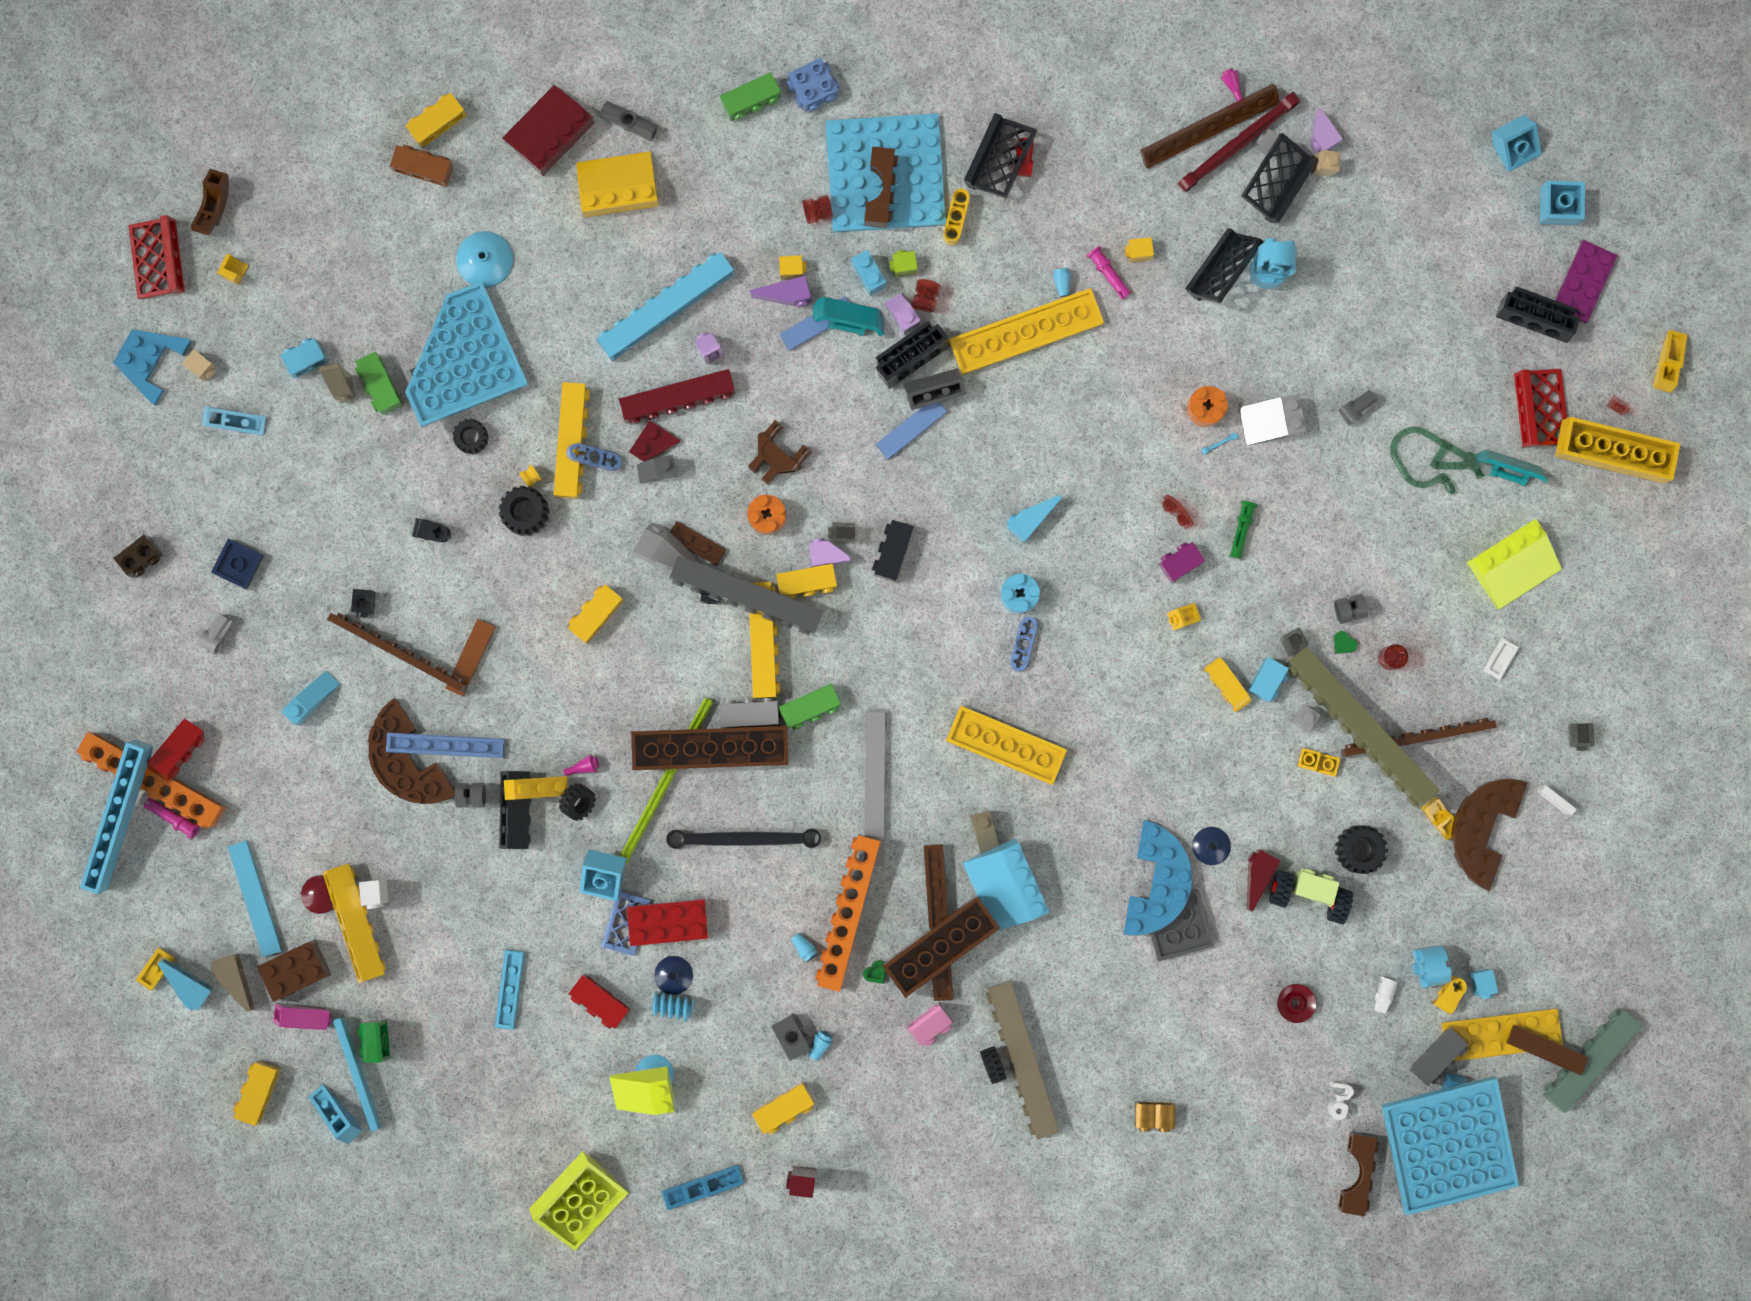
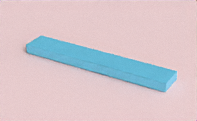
(255, 898)
(357, 1074)

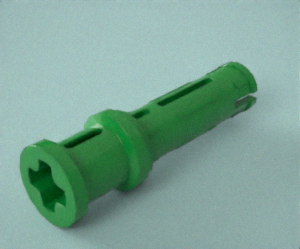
(1245, 520)

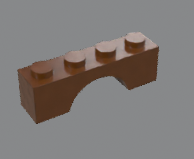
(882, 164)
(1355, 1198)

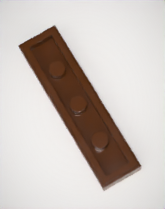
(1547, 1050)

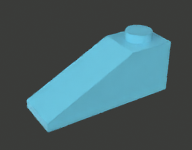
(233, 420)
(1029, 519)
(310, 698)
(186, 986)
(335, 1115)

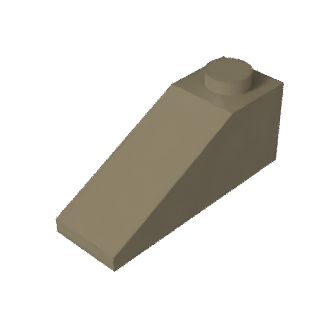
(339, 382)
(984, 831)
(231, 976)

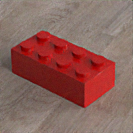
(667, 922)

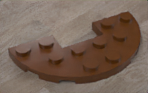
(397, 770)
(1475, 823)

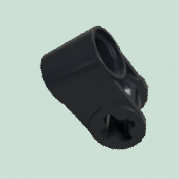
(428, 530)

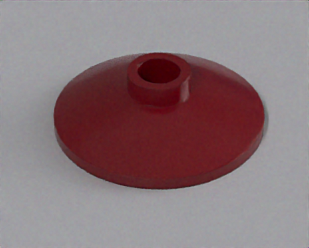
(1306, 1004)

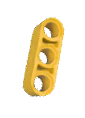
(956, 208)
(1229, 685)

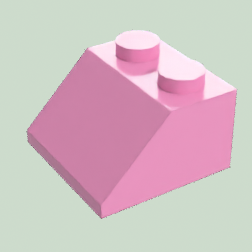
(929, 1025)

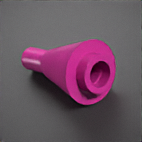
(1232, 81)
(587, 765)

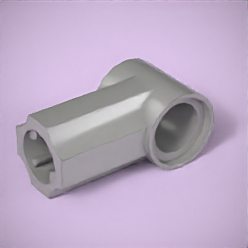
(214, 636)

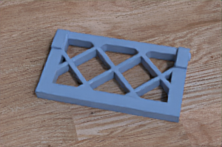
(610, 928)

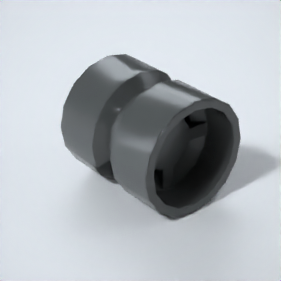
(1344, 609)
(477, 795)

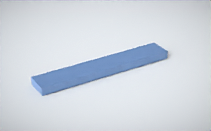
(445, 745)

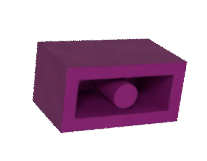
(1181, 562)

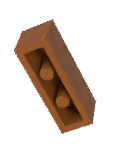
(421, 165)

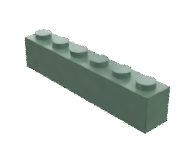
(1601, 1051)

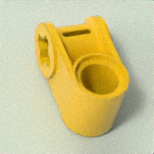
(1450, 996)

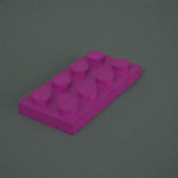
(1586, 279)

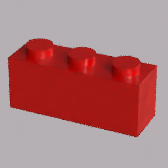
(176, 750)
(599, 1002)

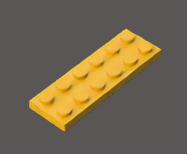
(1006, 745)
(1489, 1034)

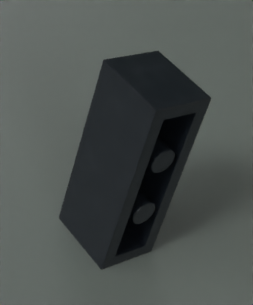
(892, 550)

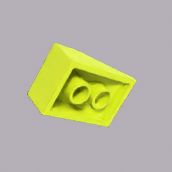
(644, 1091)

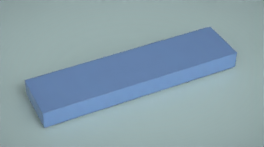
(804, 331)
(910, 429)

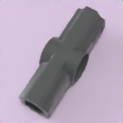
(618, 116)

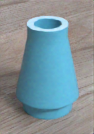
(1062, 281)
(804, 947)
(821, 1043)

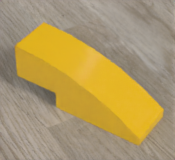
(1670, 361)

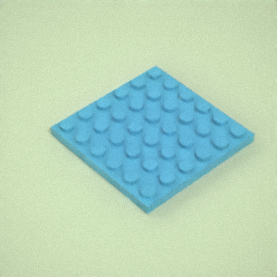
(918, 170)
(1450, 1145)

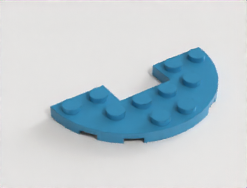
(1169, 885)

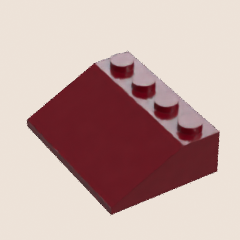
(549, 129)

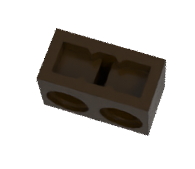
(136, 552)

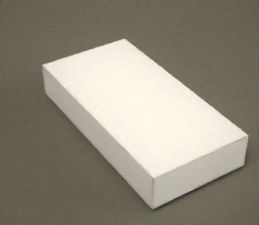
(1500, 659)
(1556, 800)

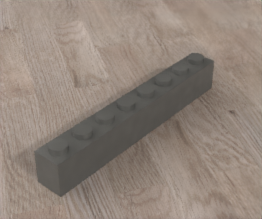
(745, 594)

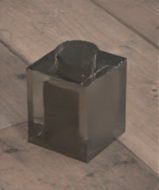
(842, 533)
(1294, 641)
(1581, 736)

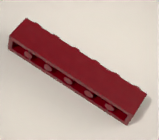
(677, 396)

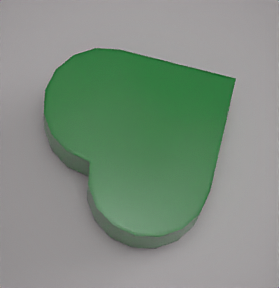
(1343, 643)
(875, 973)

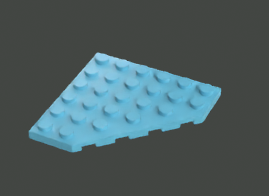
(463, 359)

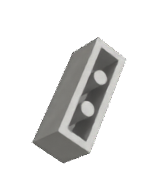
(749, 713)

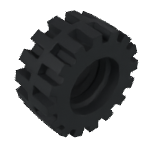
(464, 426)
(584, 805)
(993, 1065)

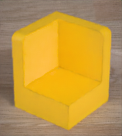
(232, 269)

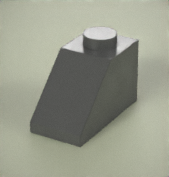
(657, 469)

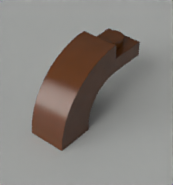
(213, 202)

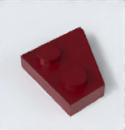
(652, 442)

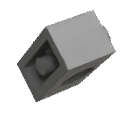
(792, 1048)

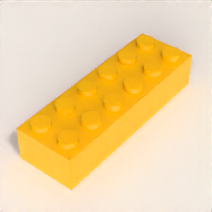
(1617, 450)

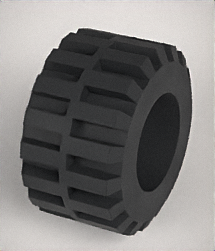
(535, 522)
(1377, 844)

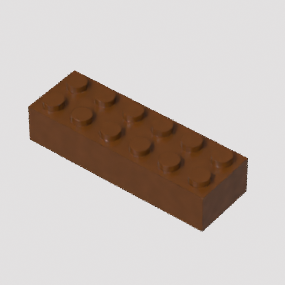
(940, 946)

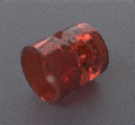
(817, 209)
(926, 294)
(1393, 657)

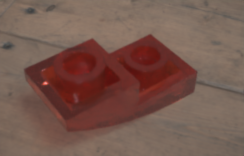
(1173, 506)

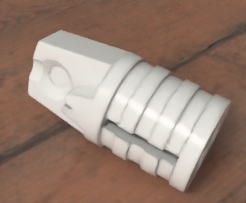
(1385, 994)

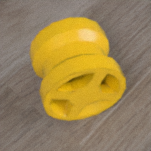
(530, 476)

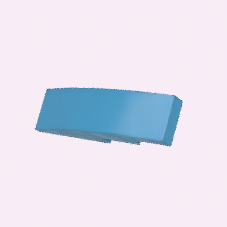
(702, 1187)

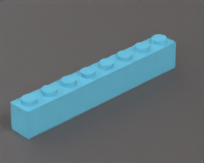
(665, 306)
(116, 816)

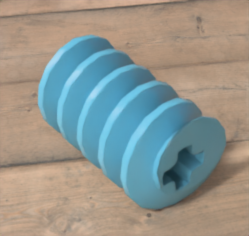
(672, 1007)

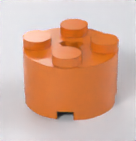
(1216, 401)
(761, 505)

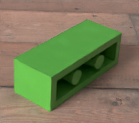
(751, 97)
(378, 383)
(810, 707)

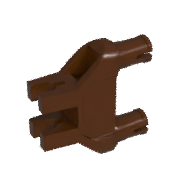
(775, 457)

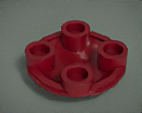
(316, 895)

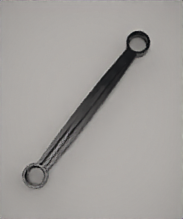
(743, 838)

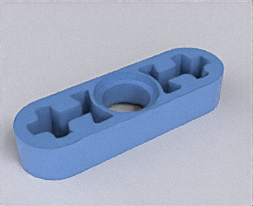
(585, 459)
(1022, 629)

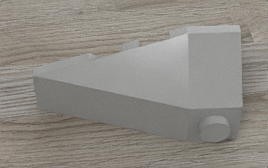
(661, 547)

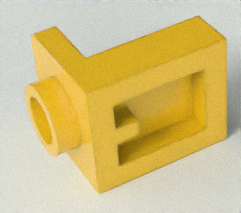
(1184, 616)

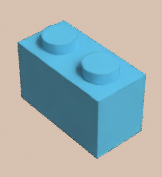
(868, 272)
(304, 357)
(1268, 680)

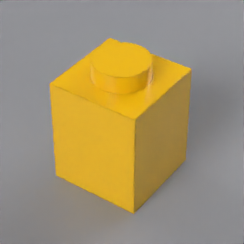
(1139, 249)
(792, 267)

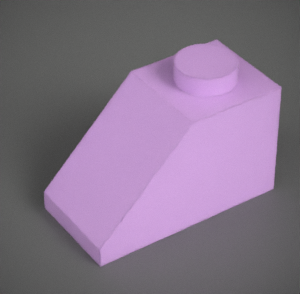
(1323, 134)
(902, 313)
(708, 347)
(826, 553)

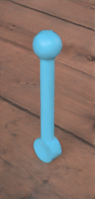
(1233, 436)

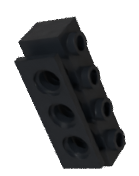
(1544, 324)
(911, 353)

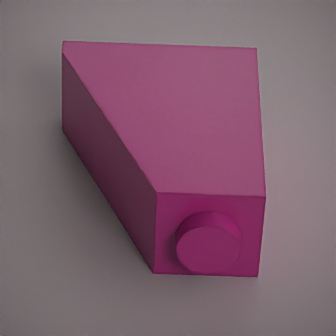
(301, 1017)

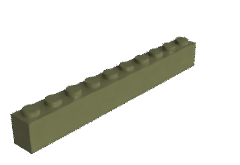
(1362, 727)

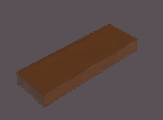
(698, 544)

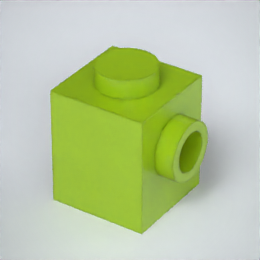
(903, 263)

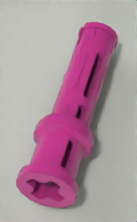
(1104, 266)
(179, 822)

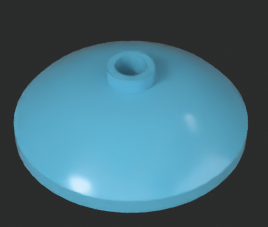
(493, 267)

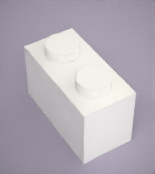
(373, 893)

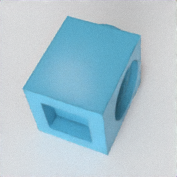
(1483, 983)

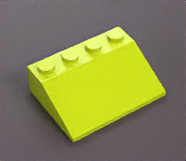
(1515, 564)
(578, 1201)

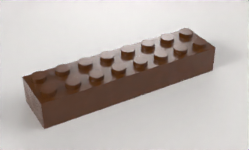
(709, 748)

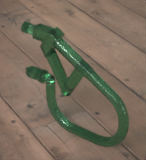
(1468, 460)

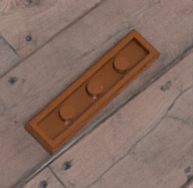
(472, 653)

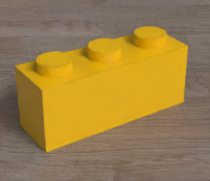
(435, 120)
(807, 581)
(595, 613)
(535, 787)
(256, 1093)
(783, 1109)

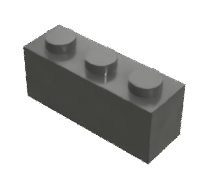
(934, 389)
(1440, 1056)

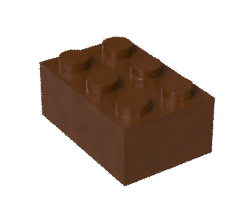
(294, 970)

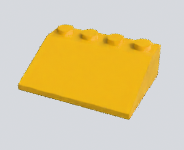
(617, 184)

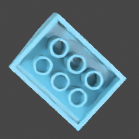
(1006, 885)

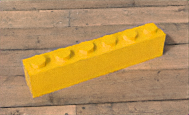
(571, 431)
(763, 653)
(353, 923)

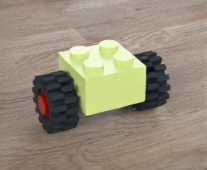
(1316, 888)

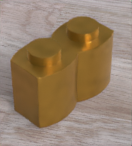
(1154, 1115)

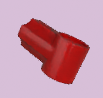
(1027, 166)

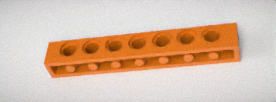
(212, 810)
(834, 980)

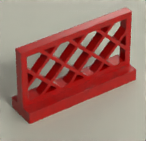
(170, 251)
(1526, 406)

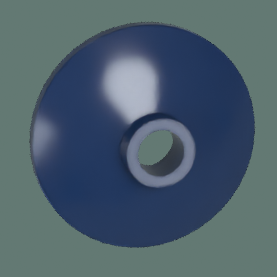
(1201, 846)
(681, 968)

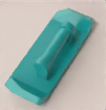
(848, 316)
(1513, 464)

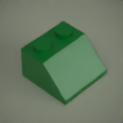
(374, 1041)

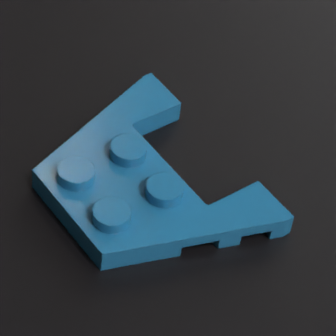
(141, 354)

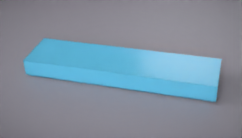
(509, 989)

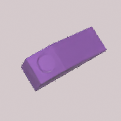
(788, 292)

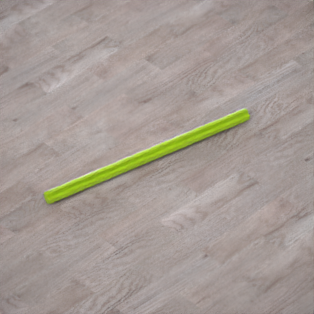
(661, 789)

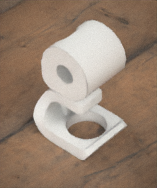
(1338, 1108)

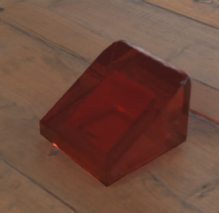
(1618, 405)

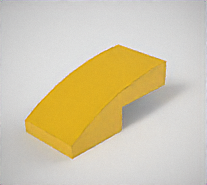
(1439, 817)

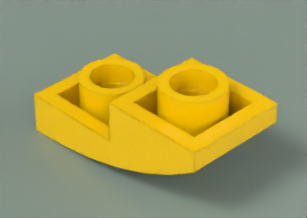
(1318, 762)

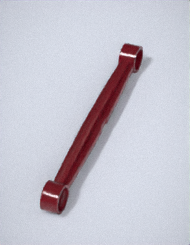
(1239, 142)

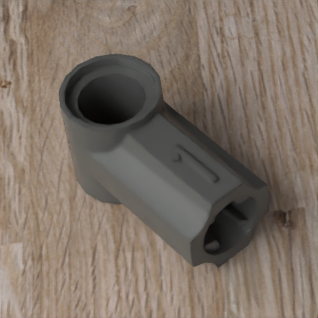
(1354, 409)

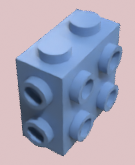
(813, 85)

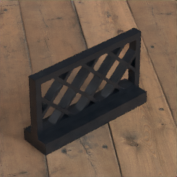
(985, 151)
(1292, 185)
(1216, 263)

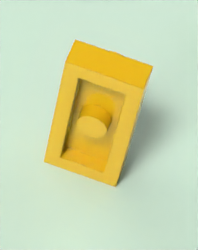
(152, 973)

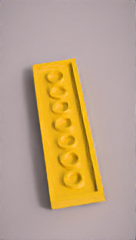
(1026, 331)

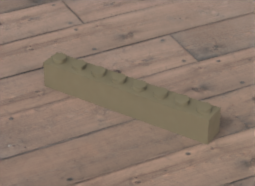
(1023, 1060)

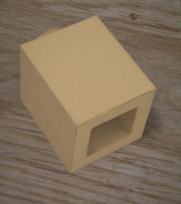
(1327, 164)
(199, 365)

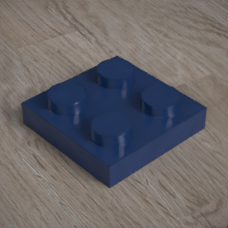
(237, 564)

